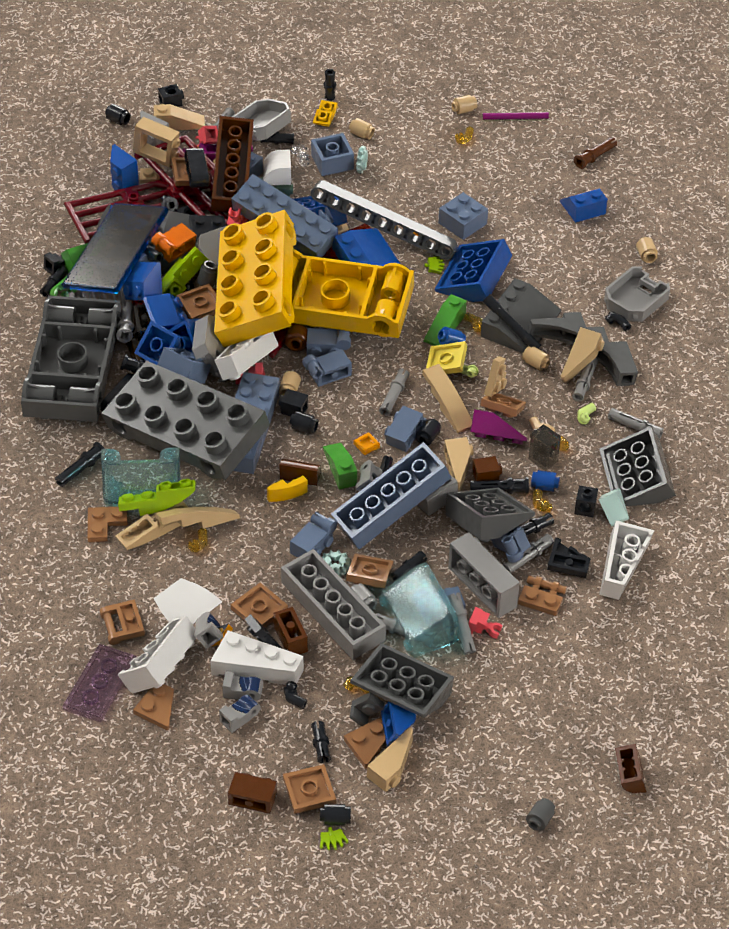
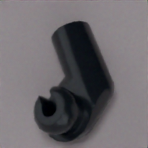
(621, 320)
(292, 696)

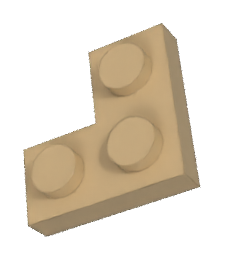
(496, 378)

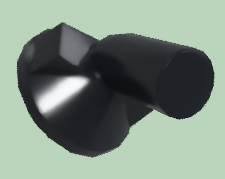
(169, 202)

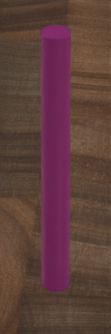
(522, 115)

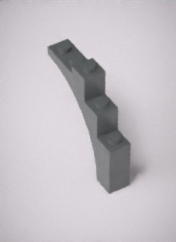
(614, 355)

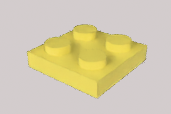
(449, 356)

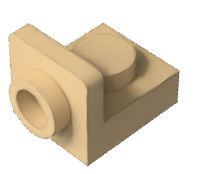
(149, 175)

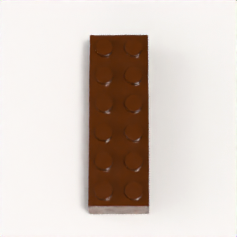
(231, 160)

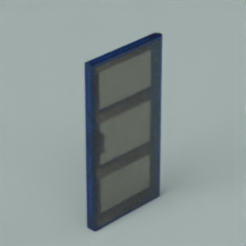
(115, 248)

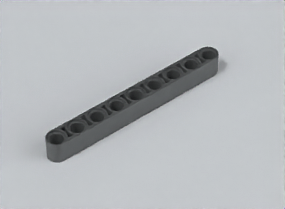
(378, 212)

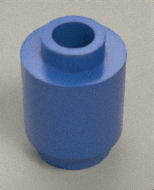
(449, 335)
(545, 480)

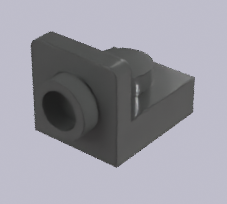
(365, 707)

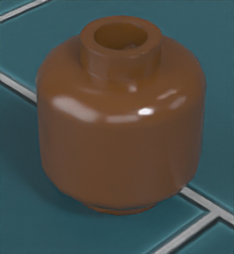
(296, 337)

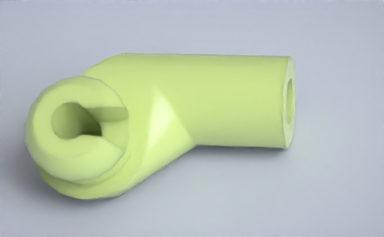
(470, 370)
(583, 413)

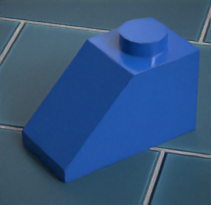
(396, 721)

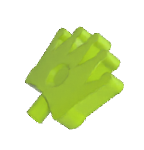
(435, 265)
(332, 837)

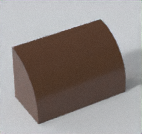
(294, 469)
(630, 769)

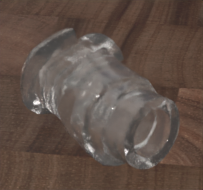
(302, 154)

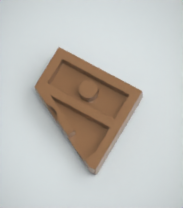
(156, 706)
(366, 741)

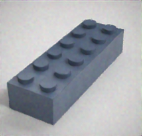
(312, 232)
(262, 393)
(391, 495)

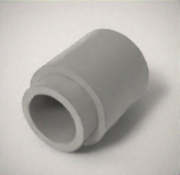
(365, 595)

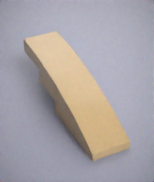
(448, 398)
(204, 516)
(146, 530)

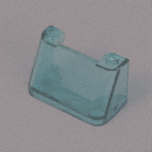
(136, 476)
(421, 611)

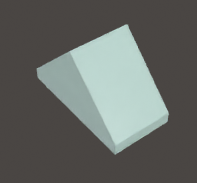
(614, 506)

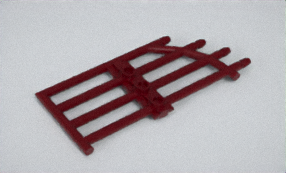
(181, 192)
(129, 195)

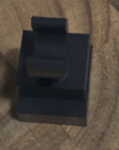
(52, 262)

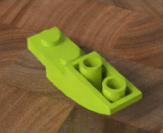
(182, 272)
(165, 497)

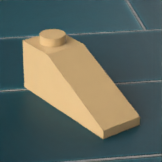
(178, 117)
(584, 350)
(458, 456)
(388, 766)

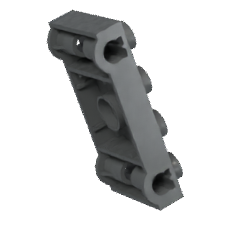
(71, 359)
(181, 413)

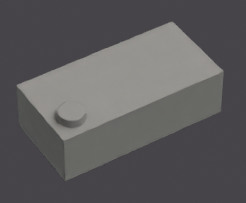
(483, 574)

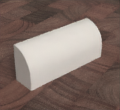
(277, 168)

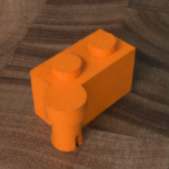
(174, 242)

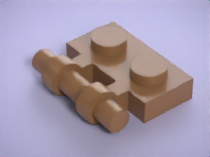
(541, 600)

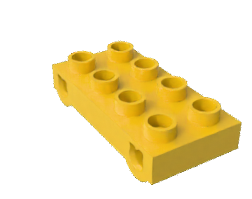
(255, 278)
(351, 295)

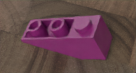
(489, 423)

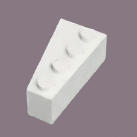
(243, 355)
(624, 553)
(160, 656)
(256, 659)

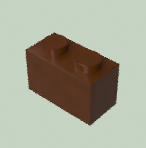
(290, 631)
(252, 792)

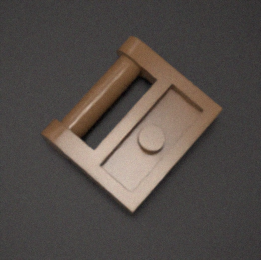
(128, 618)

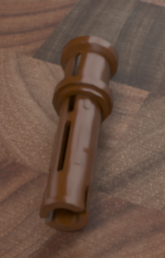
(591, 155)

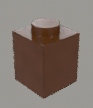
(486, 469)

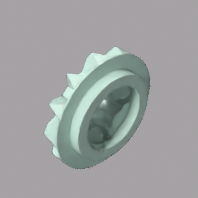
(362, 159)
(344, 561)

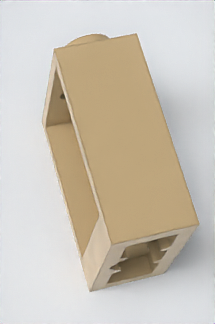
(149, 127)

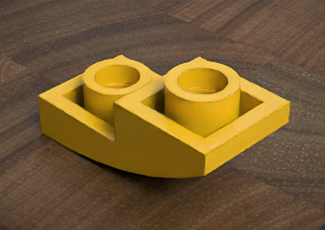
(325, 113)
(282, 491)

